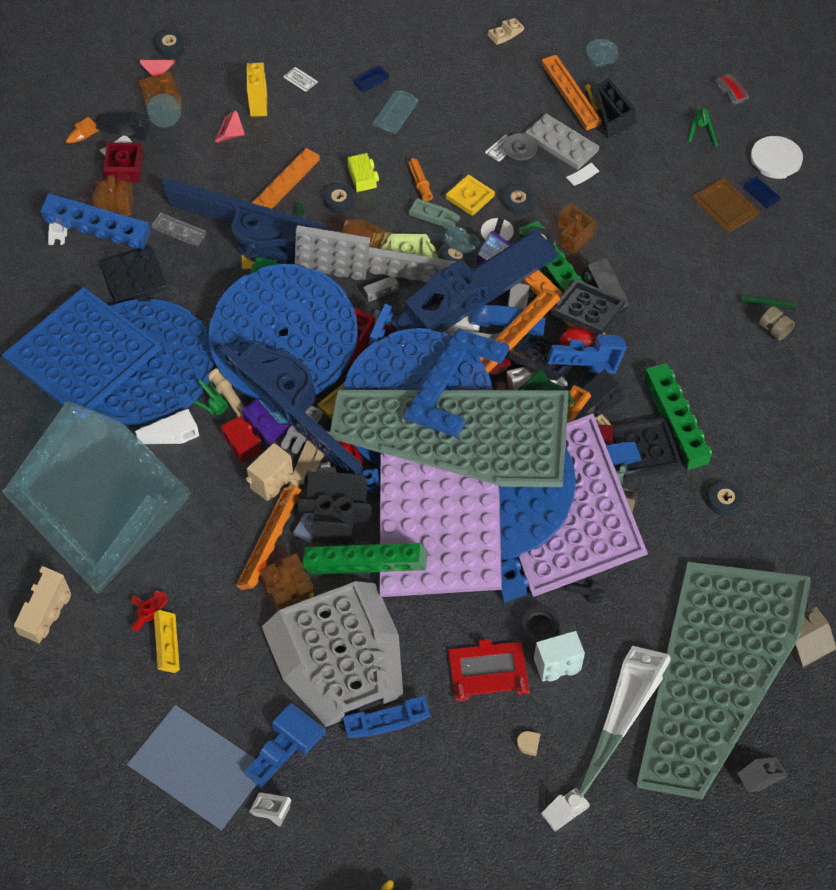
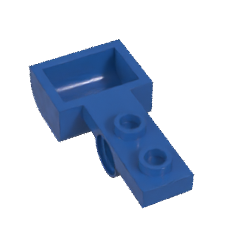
(605, 354)
(295, 732)

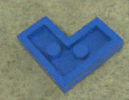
(378, 331)

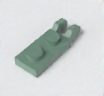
(433, 214)

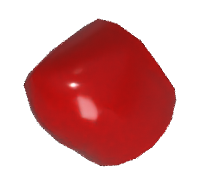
(577, 333)

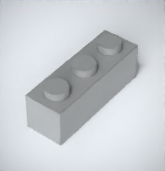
(381, 288)

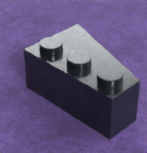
(604, 393)

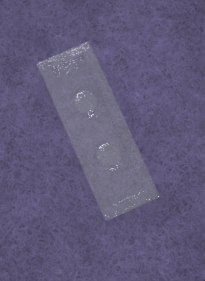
(179, 229)

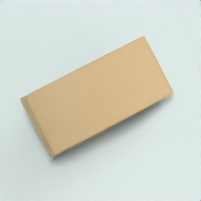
(508, 30)

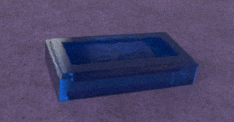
(370, 78)
(761, 192)

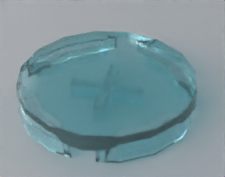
(601, 52)
(164, 110)
(460, 240)

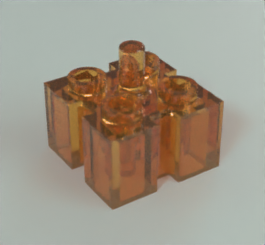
(114, 197)
(361, 227)
(287, 582)

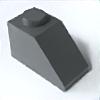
(761, 774)

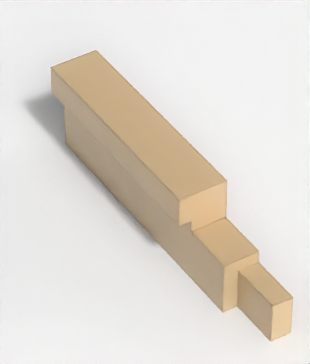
(308, 462)

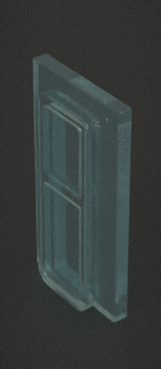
(396, 111)

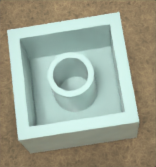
(559, 656)

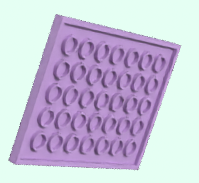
(453, 521)
(599, 524)

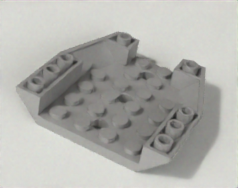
(318, 674)

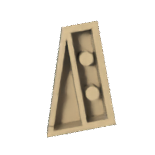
(43, 606)

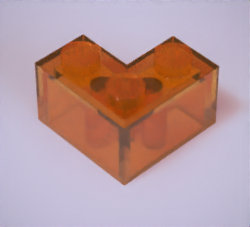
(157, 85)
(577, 228)

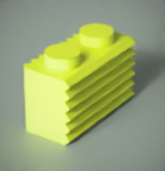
(362, 172)

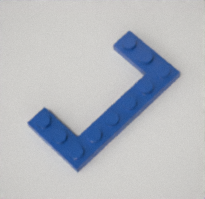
(422, 407)

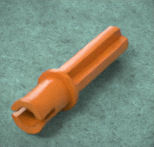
(422, 183)

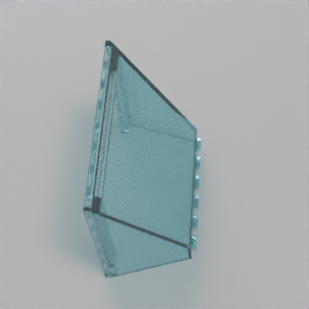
(95, 492)

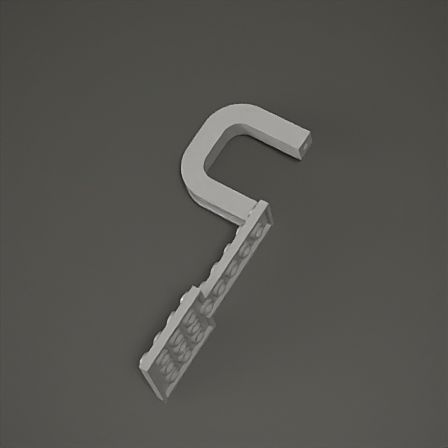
(352, 257)

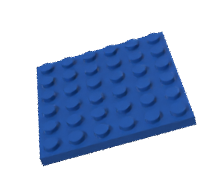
(81, 351)

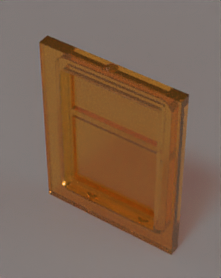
(726, 205)

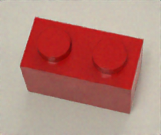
(241, 439)

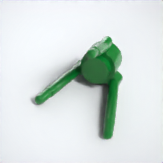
(702, 119)
(217, 403)

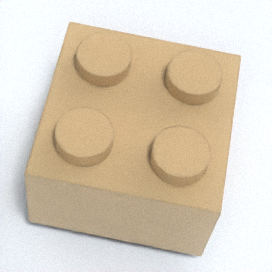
(270, 472)

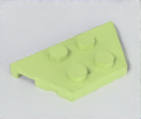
(412, 244)

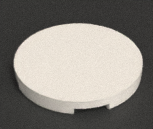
(776, 157)

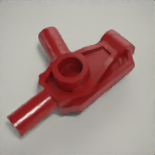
(148, 608)

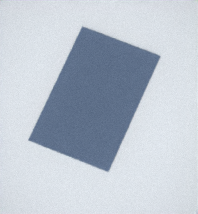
(196, 767)

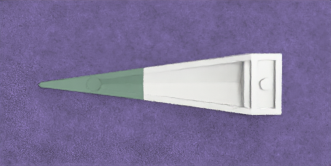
(637, 682)

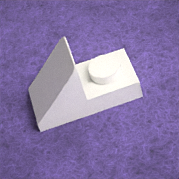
(271, 807)
(565, 809)

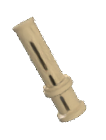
(224, 388)

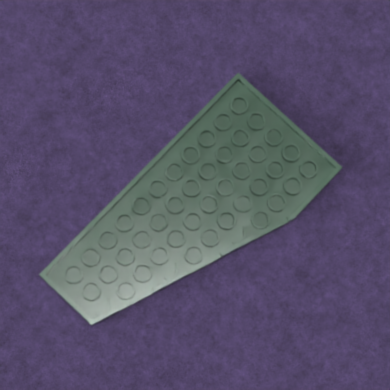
(506, 438)
(724, 654)

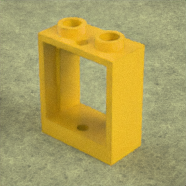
(257, 89)

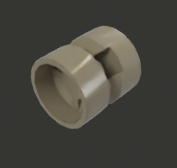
(777, 323)

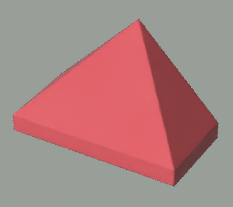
(157, 67)
(230, 127)

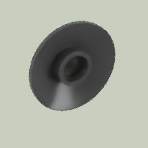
(520, 146)

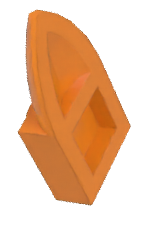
(82, 130)

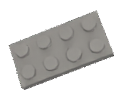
(562, 141)

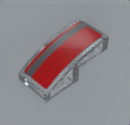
(735, 90)

